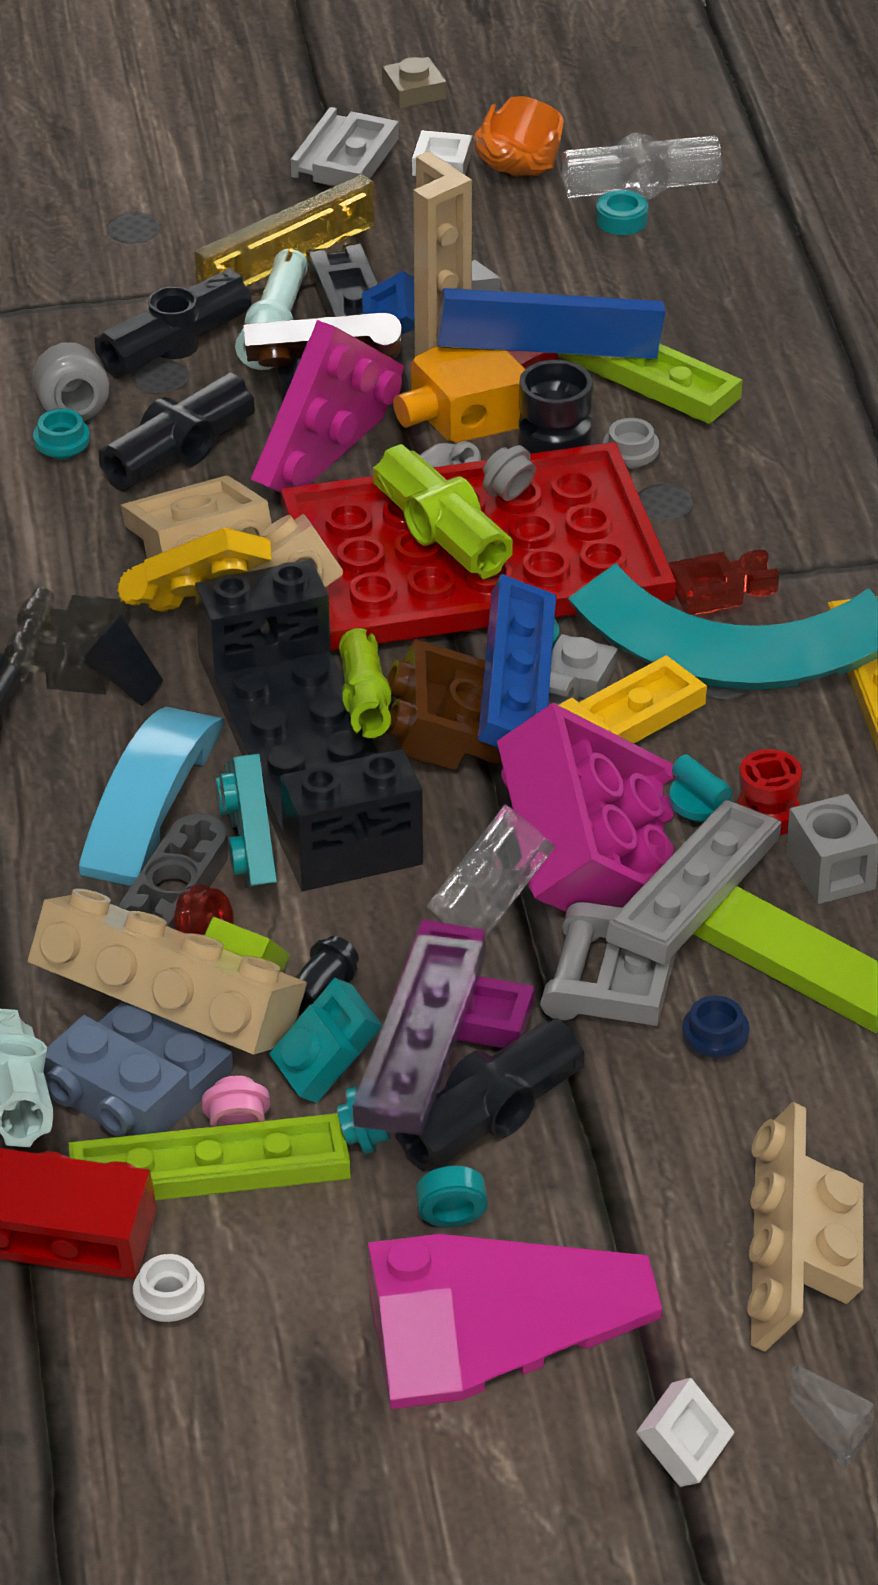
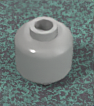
(70, 379)

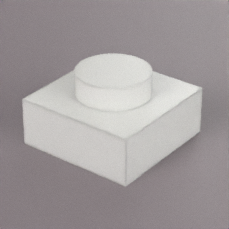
(450, 147)
(685, 1432)

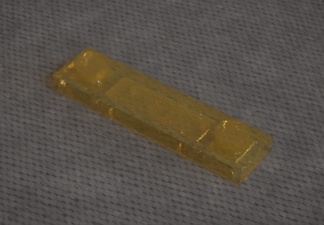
(302, 227)

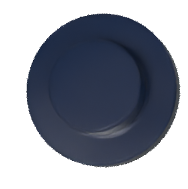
(715, 1027)

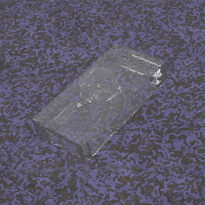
(492, 872)

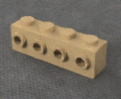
(166, 970)

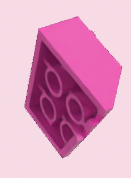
(593, 801)

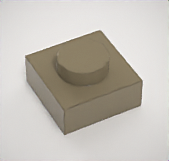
(414, 82)

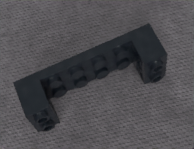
(326, 788)

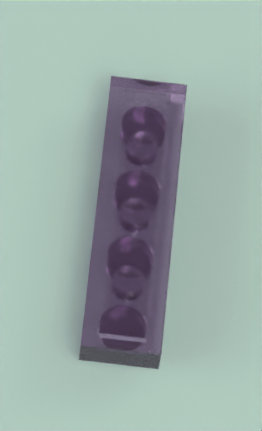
(418, 1035)

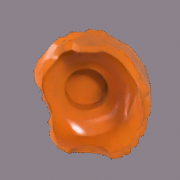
(520, 137)

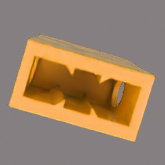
(462, 392)

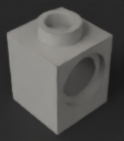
(832, 848)

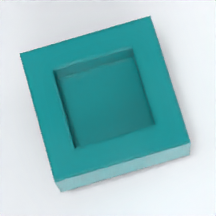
(349, 1013)
(313, 1053)

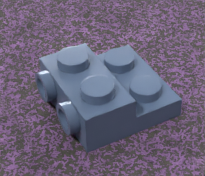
(133, 1070)

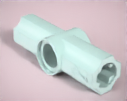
(24, 1094)

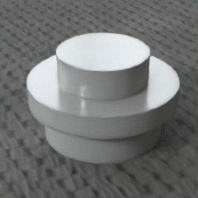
(634, 440)
(508, 472)

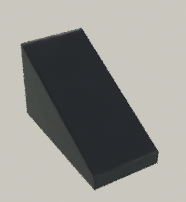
(124, 661)

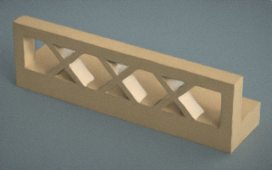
(440, 241)

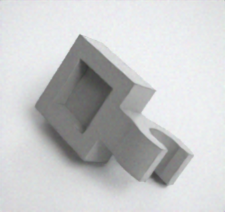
(579, 668)

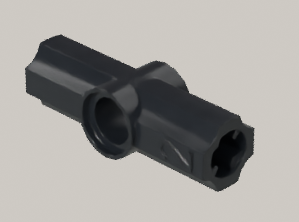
(172, 322)
(176, 432)
(494, 1093)

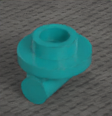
(696, 790)

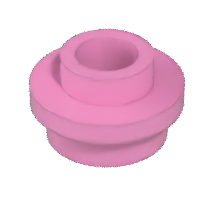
(235, 1101)

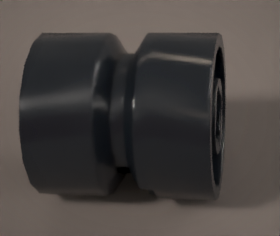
(555, 406)

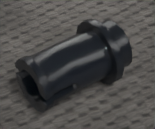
(329, 960)

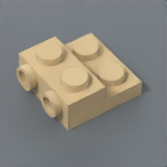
(194, 511)

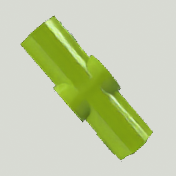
(442, 511)

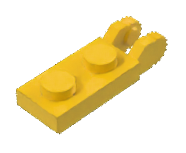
(172, 574)

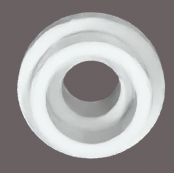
(168, 1288)

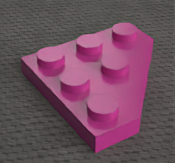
(329, 406)

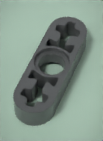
(172, 861)

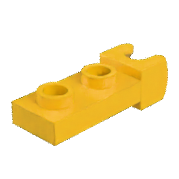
(643, 700)

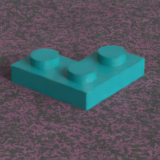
(243, 797)

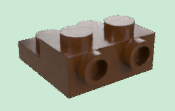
(438, 705)

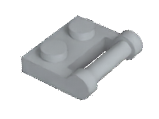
(627, 985)

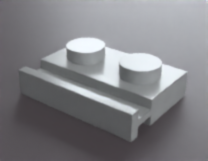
(344, 147)

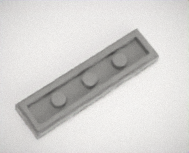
(693, 882)

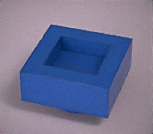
(393, 297)

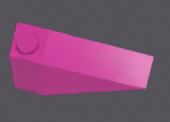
(480, 1307)

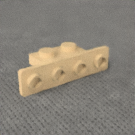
(803, 1229)

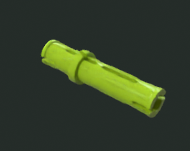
(365, 689)

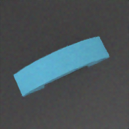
(143, 791)

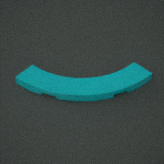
(730, 653)

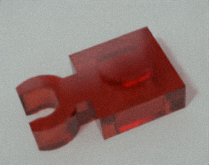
(716, 583)

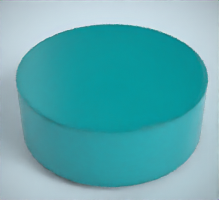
(622, 212)
(451, 1196)

